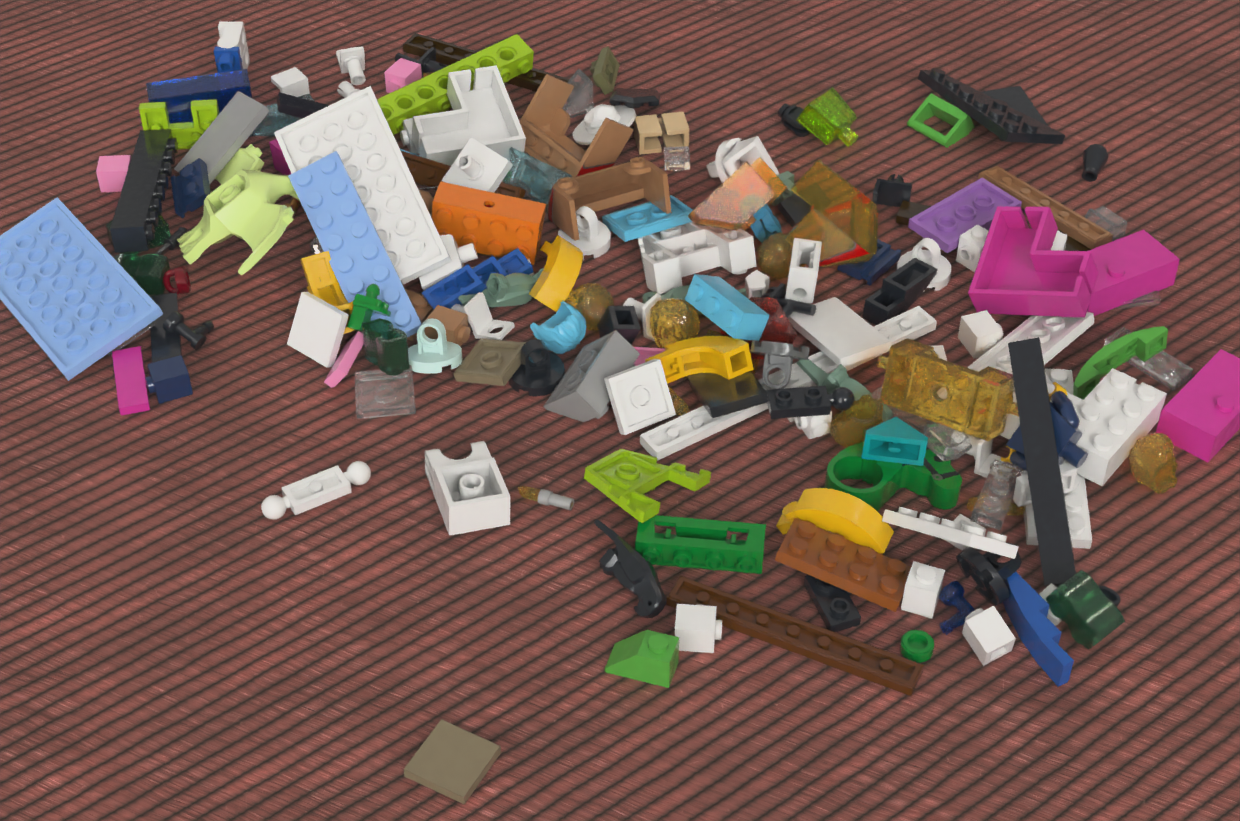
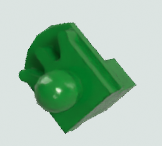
(365, 306)

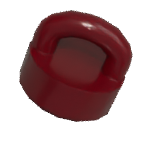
(181, 278)

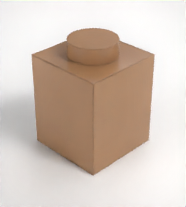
(455, 324)

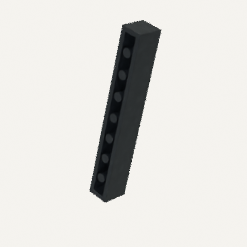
(143, 191)

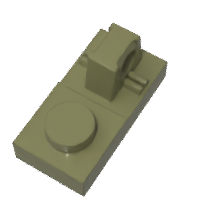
(605, 70)

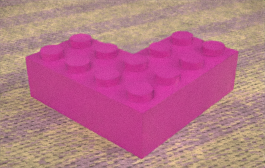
(1022, 272)

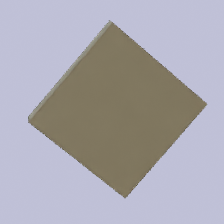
(490, 362)
(452, 761)

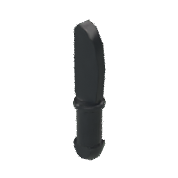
(171, 242)

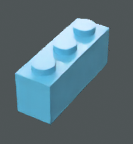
(727, 307)

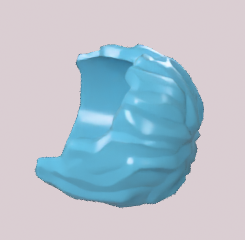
(562, 330)

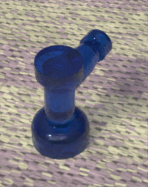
(953, 595)

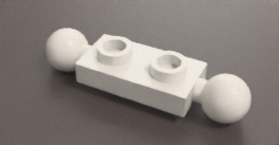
(316, 490)

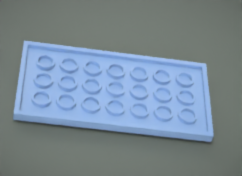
(69, 289)

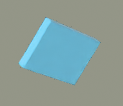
(646, 219)

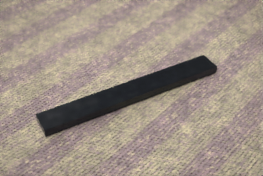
(1042, 461)

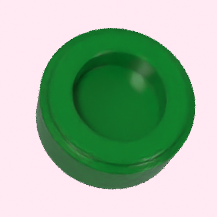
(917, 646)

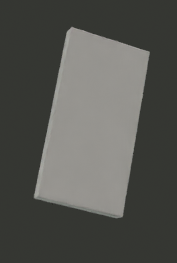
(226, 134)

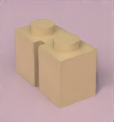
(671, 126)

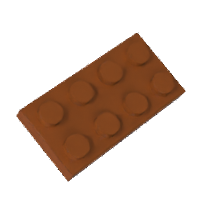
(844, 564)

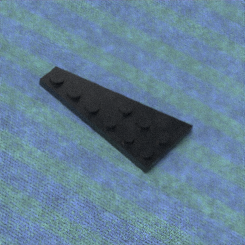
(991, 113)

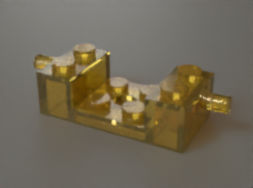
(974, 400)

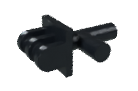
(788, 305)

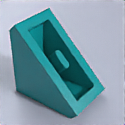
(894, 443)

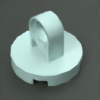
(433, 354)

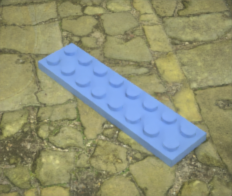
(351, 239)

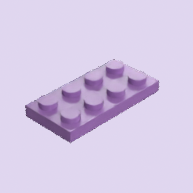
(961, 212)

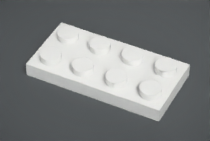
(951, 531)

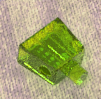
(829, 118)

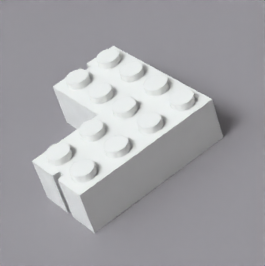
(476, 113)
(1110, 421)

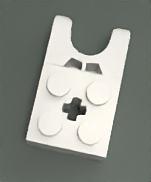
(468, 490)

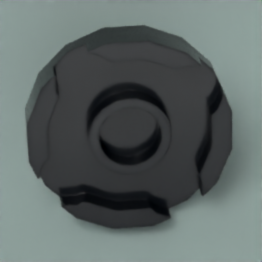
(538, 371)
(988, 573)

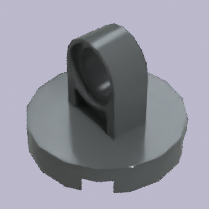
(778, 356)

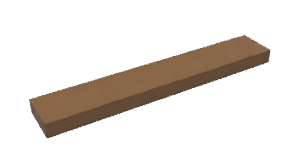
(1066, 219)

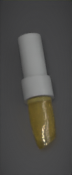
(546, 497)

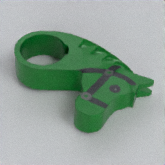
(933, 479)

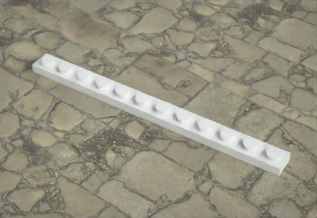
(699, 424)

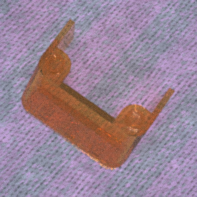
(739, 197)

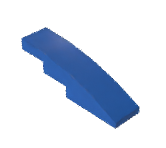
(474, 280)
(1040, 636)

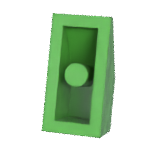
(645, 658)

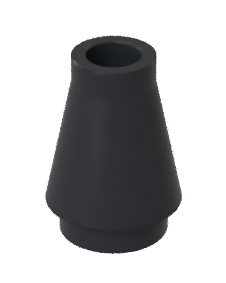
(1093, 161)

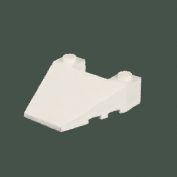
(691, 250)

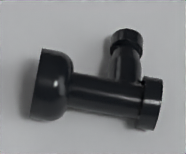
(175, 323)

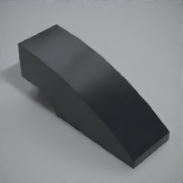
(898, 291)

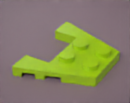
(629, 475)

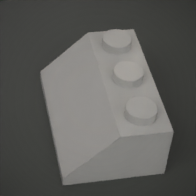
(583, 389)

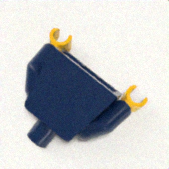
(1066, 433)

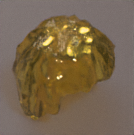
(775, 256)
(591, 302)
(673, 321)
(850, 425)
(1154, 462)

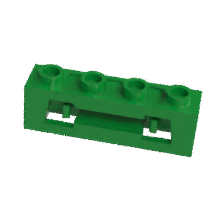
(702, 544)

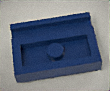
(190, 187)
(875, 266)

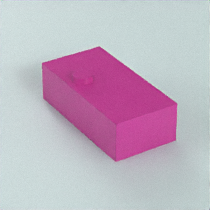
(1129, 270)
(1205, 409)

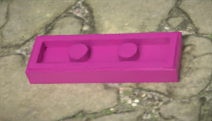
(130, 380)

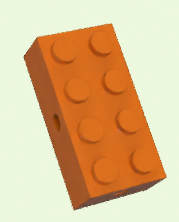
(489, 220)

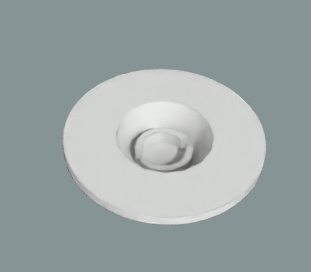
(587, 129)

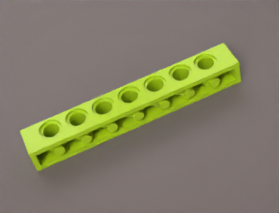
(430, 92)

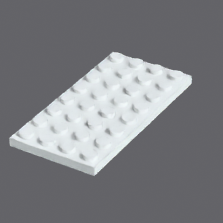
(379, 173)

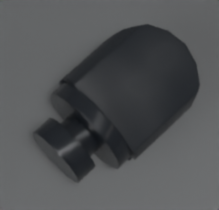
(789, 115)

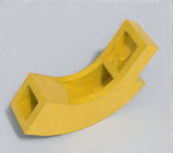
(559, 273)
(324, 283)
(705, 355)
(840, 515)

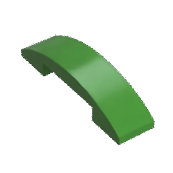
(1140, 343)

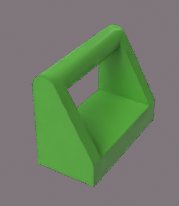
(945, 111)

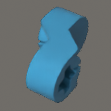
(768, 225)

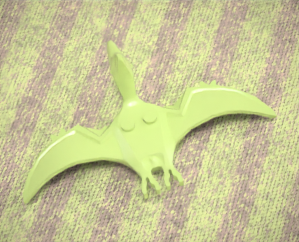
(242, 208)

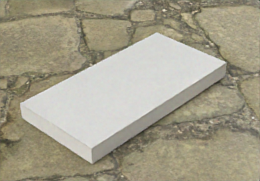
(840, 333)

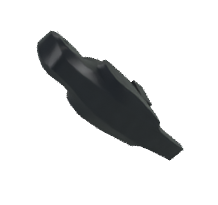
(633, 573)

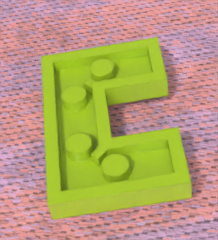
(155, 117)

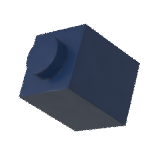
(168, 379)

